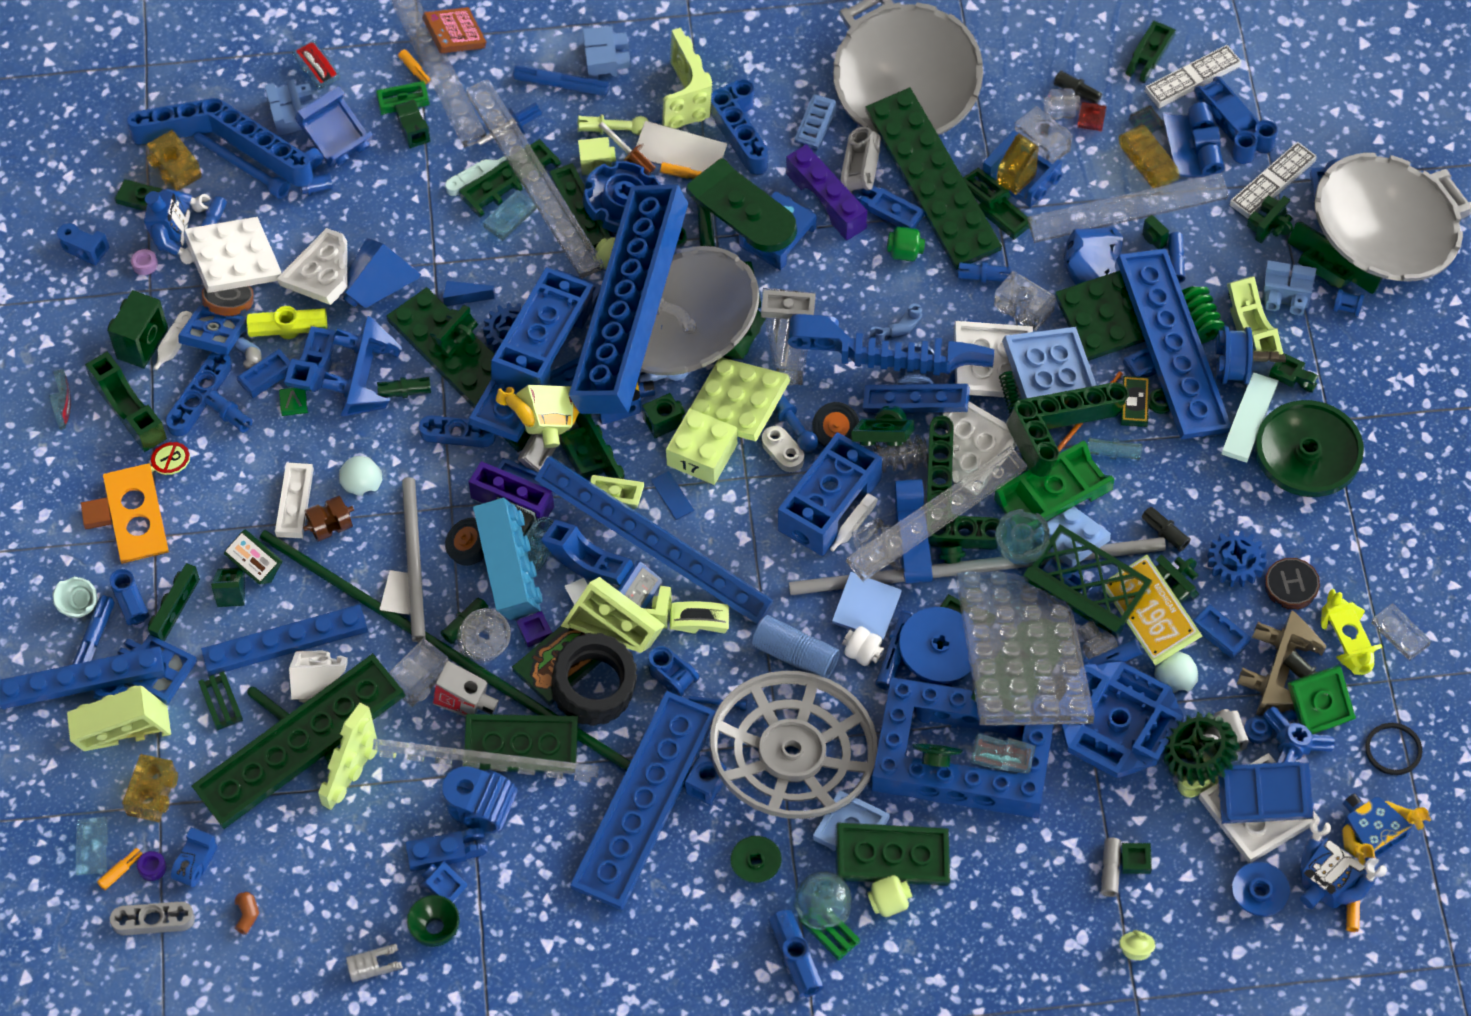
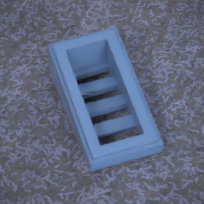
(820, 107)

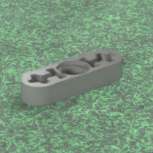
(143, 910)

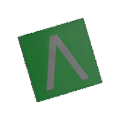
(293, 401)

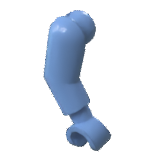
(903, 327)

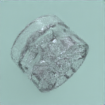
(490, 623)

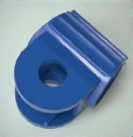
(478, 798)

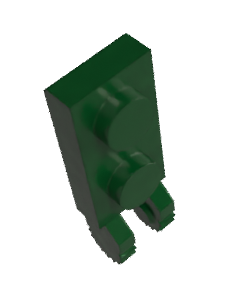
(1151, 49)

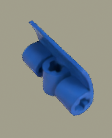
(1194, 141)

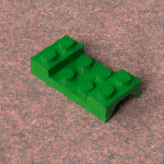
(1068, 484)

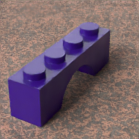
(844, 210)

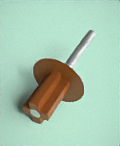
(634, 156)

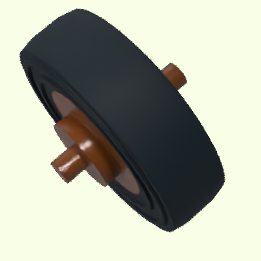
(464, 543)

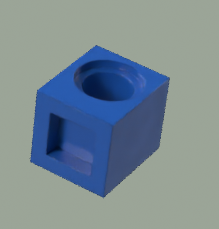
(702, 789)

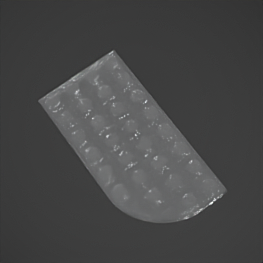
(1022, 652)

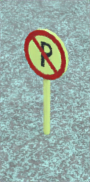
(170, 458)

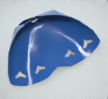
(1091, 253)

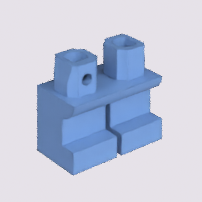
(601, 54)
(285, 104)
(1296, 294)

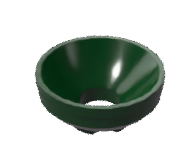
(430, 909)

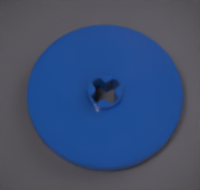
(919, 645)

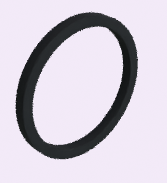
(1391, 771)

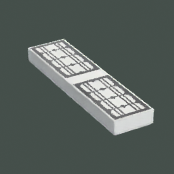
(1192, 75)
(1273, 179)

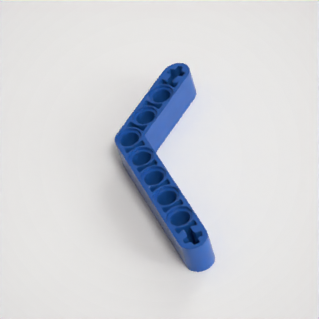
(229, 124)

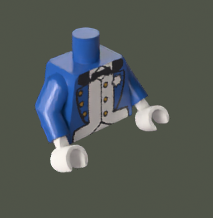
(168, 217)
(1332, 873)

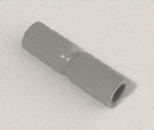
(1111, 862)

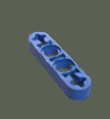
(195, 391)

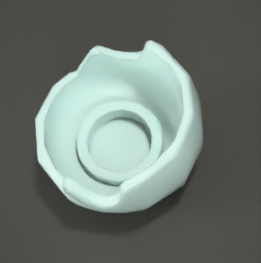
(360, 475)
(75, 597)
(1177, 672)

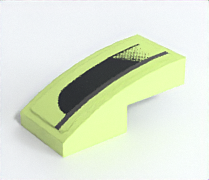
(699, 615)

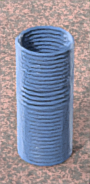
(794, 645)

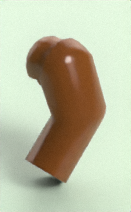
(249, 911)

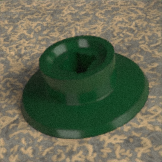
(936, 754)
(752, 849)

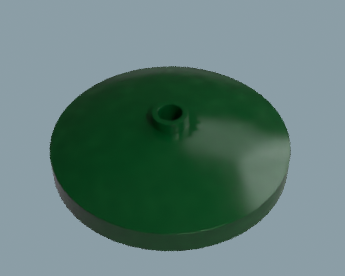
(1309, 448)

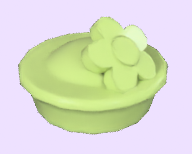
(1137, 945)

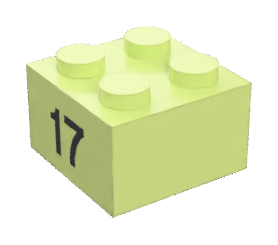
(701, 446)

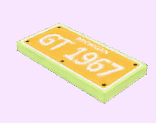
(1159, 617)

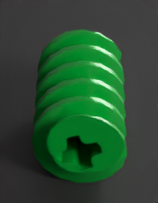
(1203, 312)

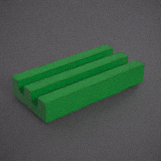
(387, 105)
(838, 954)

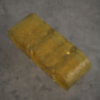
(1149, 156)

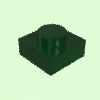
(1155, 232)
(1136, 858)

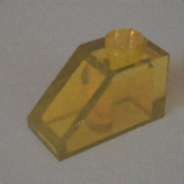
(1018, 164)

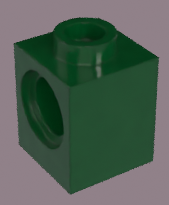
(661, 424)

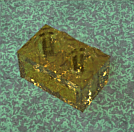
(143, 787)

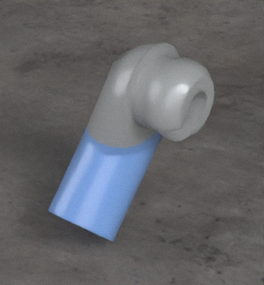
(251, 351)

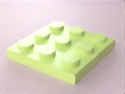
(741, 395)

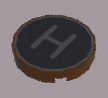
(1292, 583)

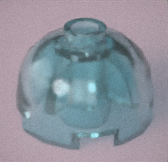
(1022, 537)
(823, 900)

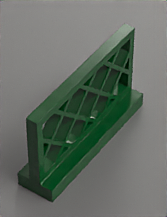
(1076, 601)

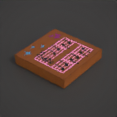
(454, 30)

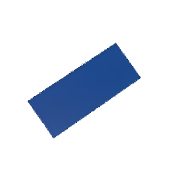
(672, 495)

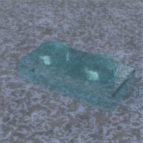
(509, 215)

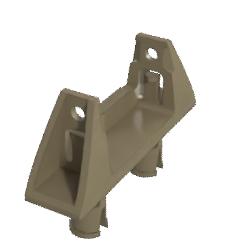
(1293, 636)

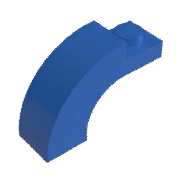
(314, 362)
(584, 557)

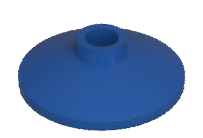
(1264, 878)

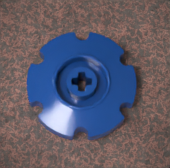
(608, 191)

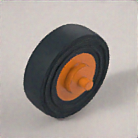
(834, 418)

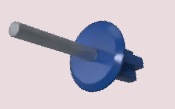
(521, 118)

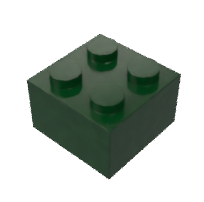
(137, 329)

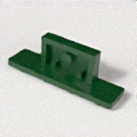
(1329, 262)
(589, 451)

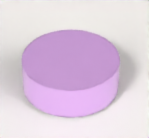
(144, 262)

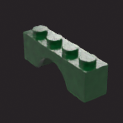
(116, 391)

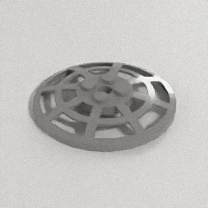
(796, 734)

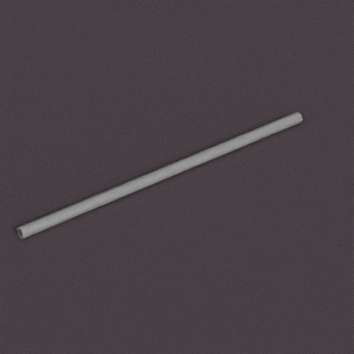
(978, 565)

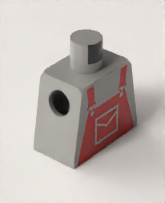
(462, 692)

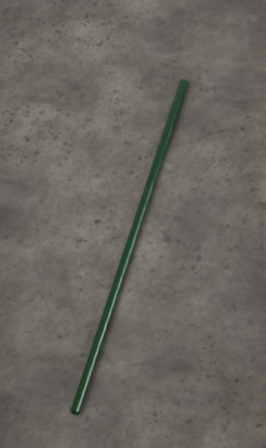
(451, 653)

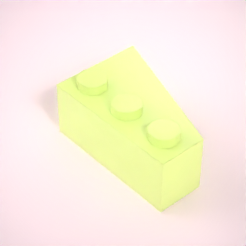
(613, 614)

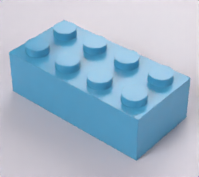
(507, 558)

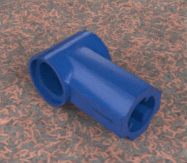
(128, 598)

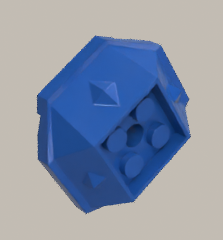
(1137, 700)

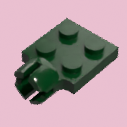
(886, 426)

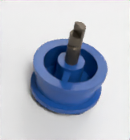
(1238, 355)

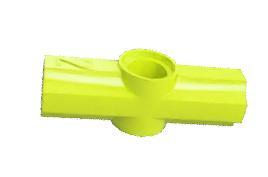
(275, 322)

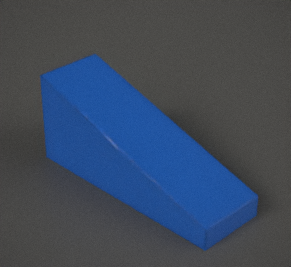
(462, 293)

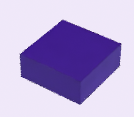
(534, 628)

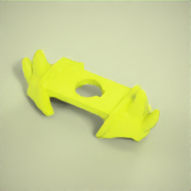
(1357, 652)

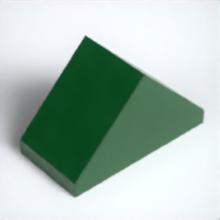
(229, 587)

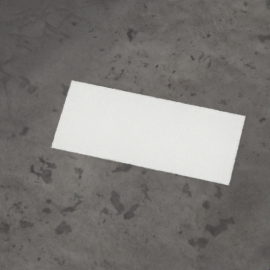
(679, 147)

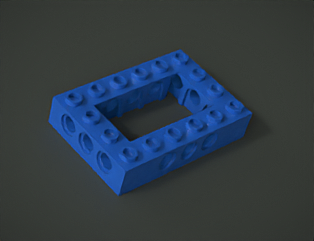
(956, 784)

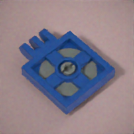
(212, 331)
(176, 665)

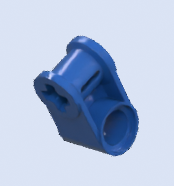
(675, 674)

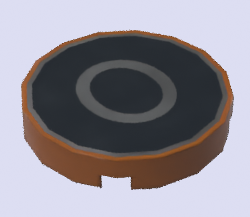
(228, 301)

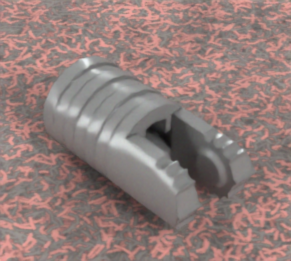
(366, 966)

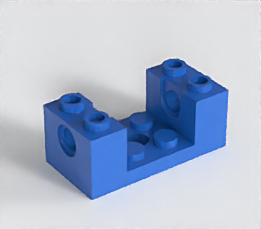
(813, 512)

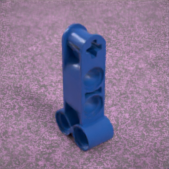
(1237, 121)

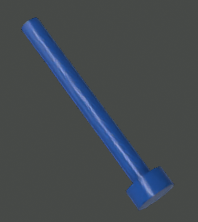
(743, 704)

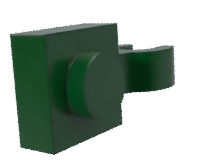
(1292, 372)

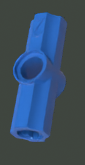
(802, 967)

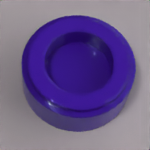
(151, 866)

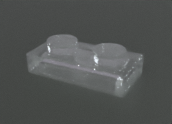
(1401, 631)

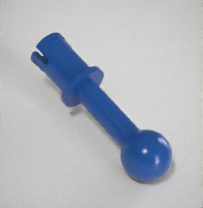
(806, 440)

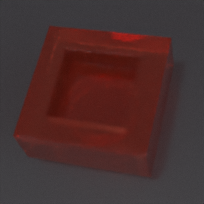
(1091, 116)

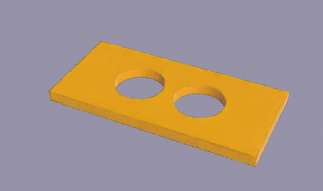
(154, 540)

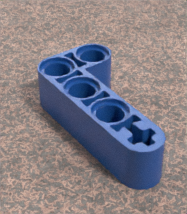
(728, 112)
(916, 561)

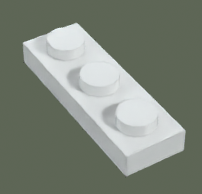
(294, 500)

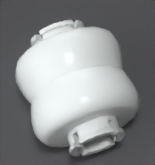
(863, 646)

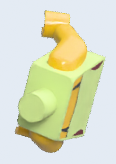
(542, 410)

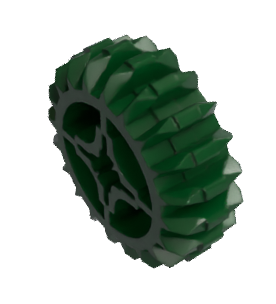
(1212, 758)

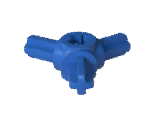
(1295, 739)

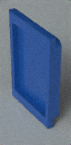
(1266, 793)

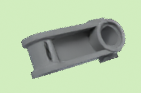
(860, 159)

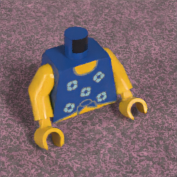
(1377, 826)

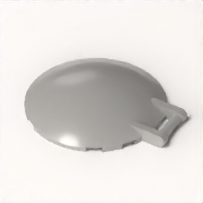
(906, 49)
(1391, 216)
(717, 295)

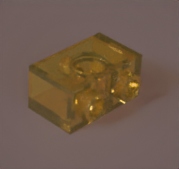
(173, 160)

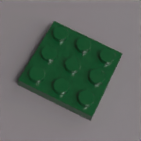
(1101, 315)

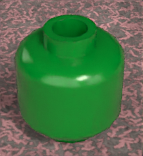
(905, 244)

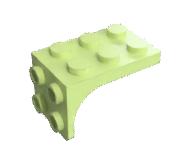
(694, 101)

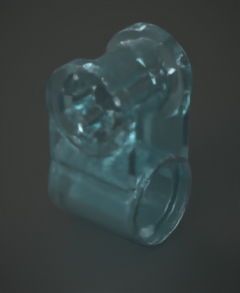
(538, 550)

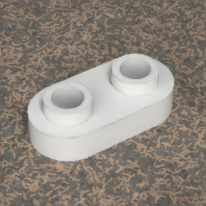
(781, 447)

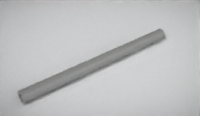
(413, 559)

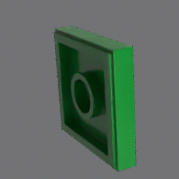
(1322, 700)

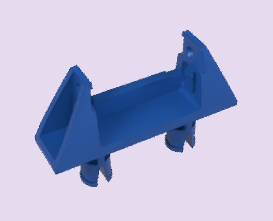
(371, 339)

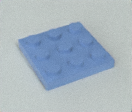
(1048, 362)

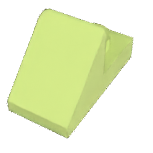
(624, 490)

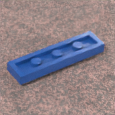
(917, 397)

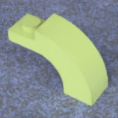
(1249, 313)

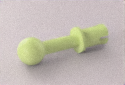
(591, 124)

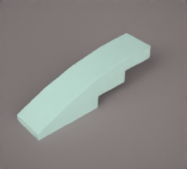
(1249, 417)

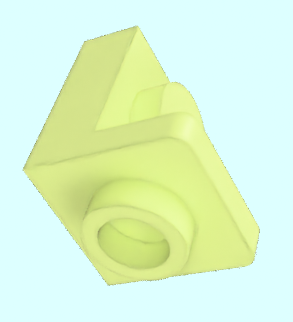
(661, 605)

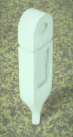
(469, 175)

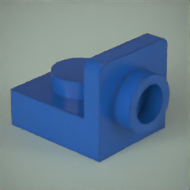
(443, 881)

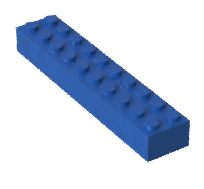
(628, 300)

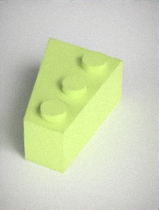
(117, 718)

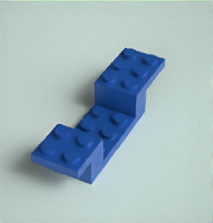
(532, 345)

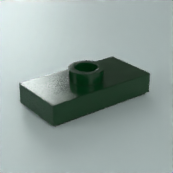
(133, 194)

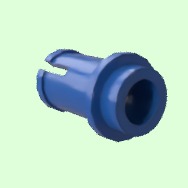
(318, 184)

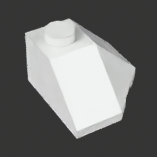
(313, 672)

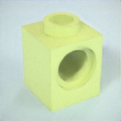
(595, 153)

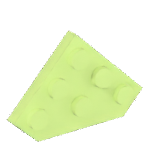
(349, 760)

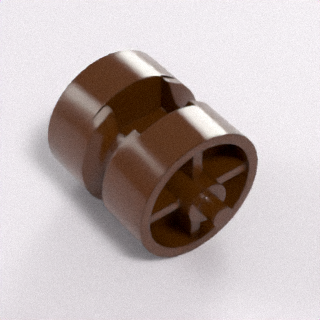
(329, 518)

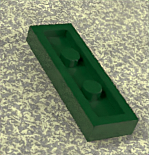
(174, 602)

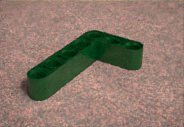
(1035, 415)
(943, 469)

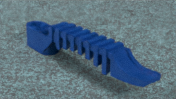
(824, 334)

